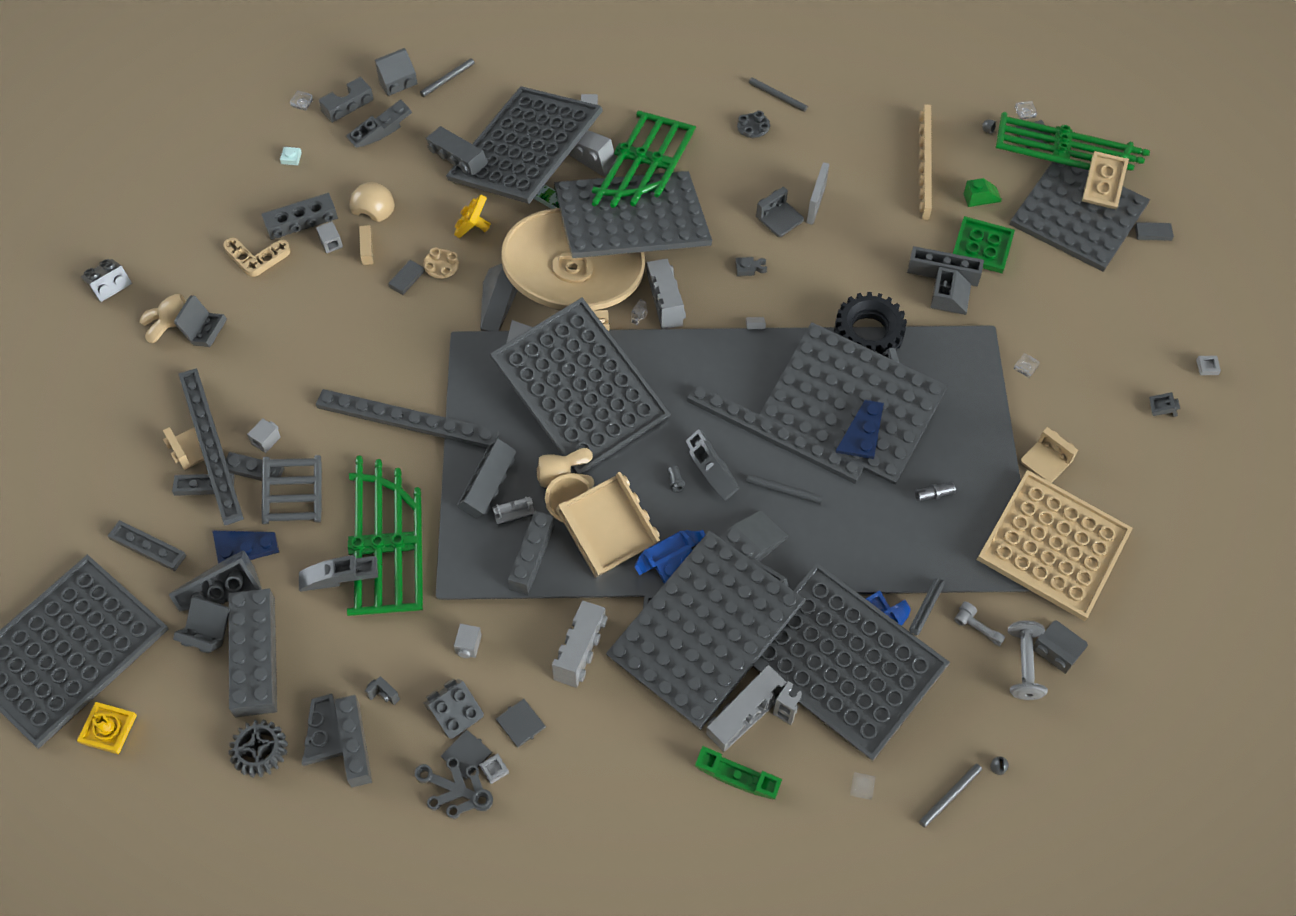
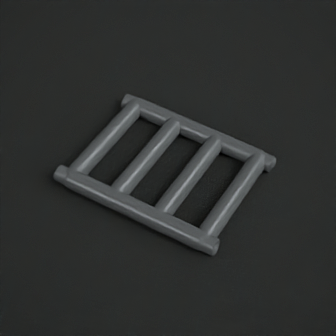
(267, 481)

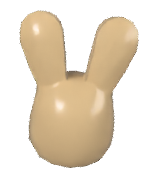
(165, 313)
(555, 465)

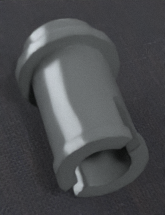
(677, 483)

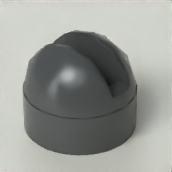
(989, 126)
(995, 765)

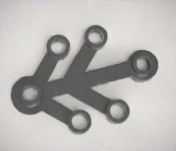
(456, 789)

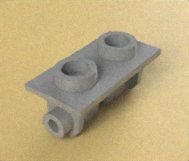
(513, 510)

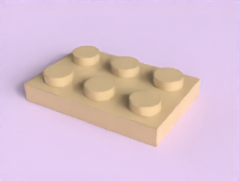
(1105, 180)

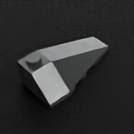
(496, 299)
(215, 584)

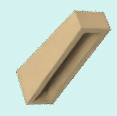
(366, 246)

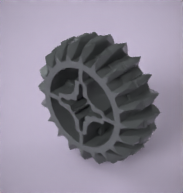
(242, 748)

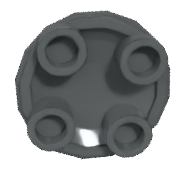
(753, 124)

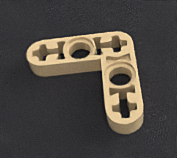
(253, 261)

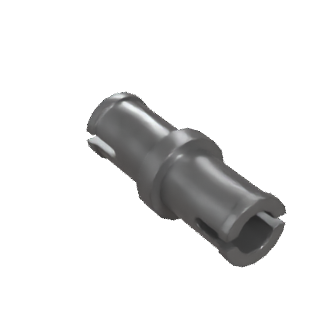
(935, 491)

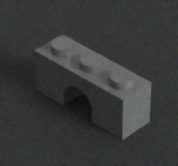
(338, 107)

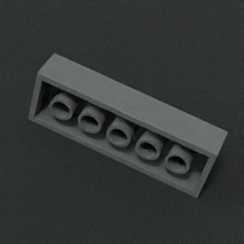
(252, 653)

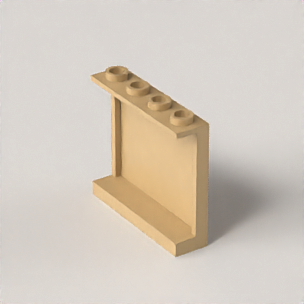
(608, 524)

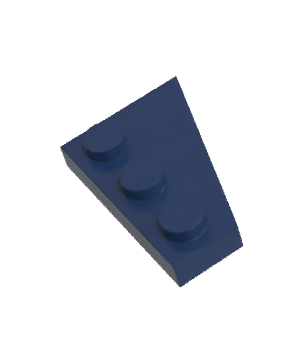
(863, 432)
(253, 543)

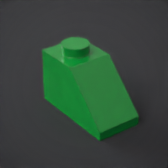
(980, 192)

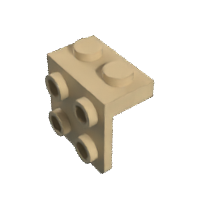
(185, 447)
(1049, 455)

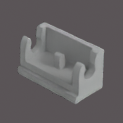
(785, 705)

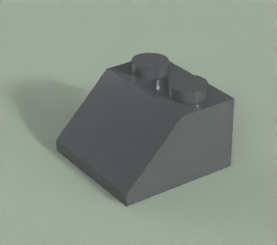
(395, 72)

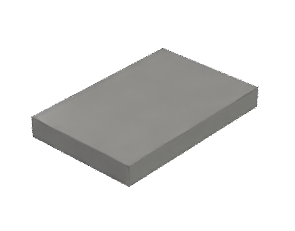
(817, 193)

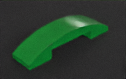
(737, 775)

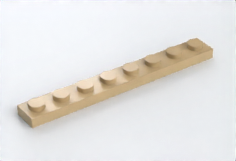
(926, 165)

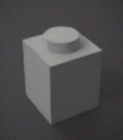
(329, 237)
(264, 435)
(467, 641)

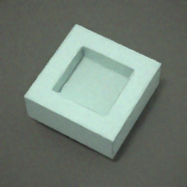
(290, 156)

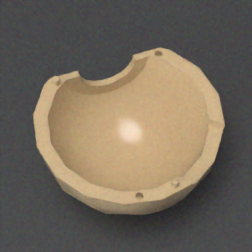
(372, 200)
(563, 490)

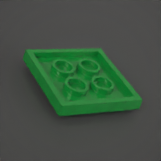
(984, 242)

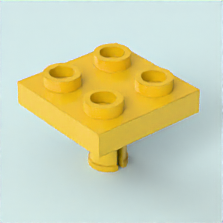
(471, 217)
(106, 728)

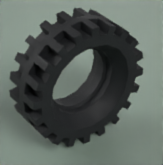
(872, 308)

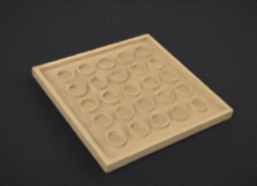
(1055, 545)

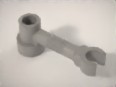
(966, 615)

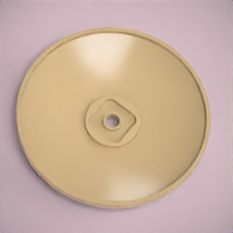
(539, 261)

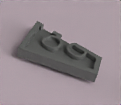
(323, 731)

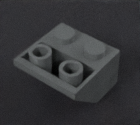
(950, 291)

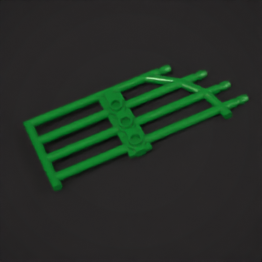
(1062, 143)
(642, 155)
(389, 542)

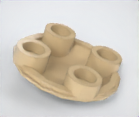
(441, 263)

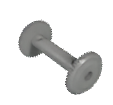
(1027, 631)

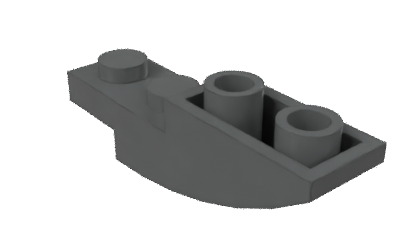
(377, 128)
(711, 465)
(337, 570)

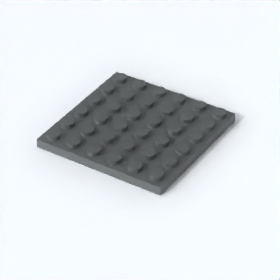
(1078, 228)

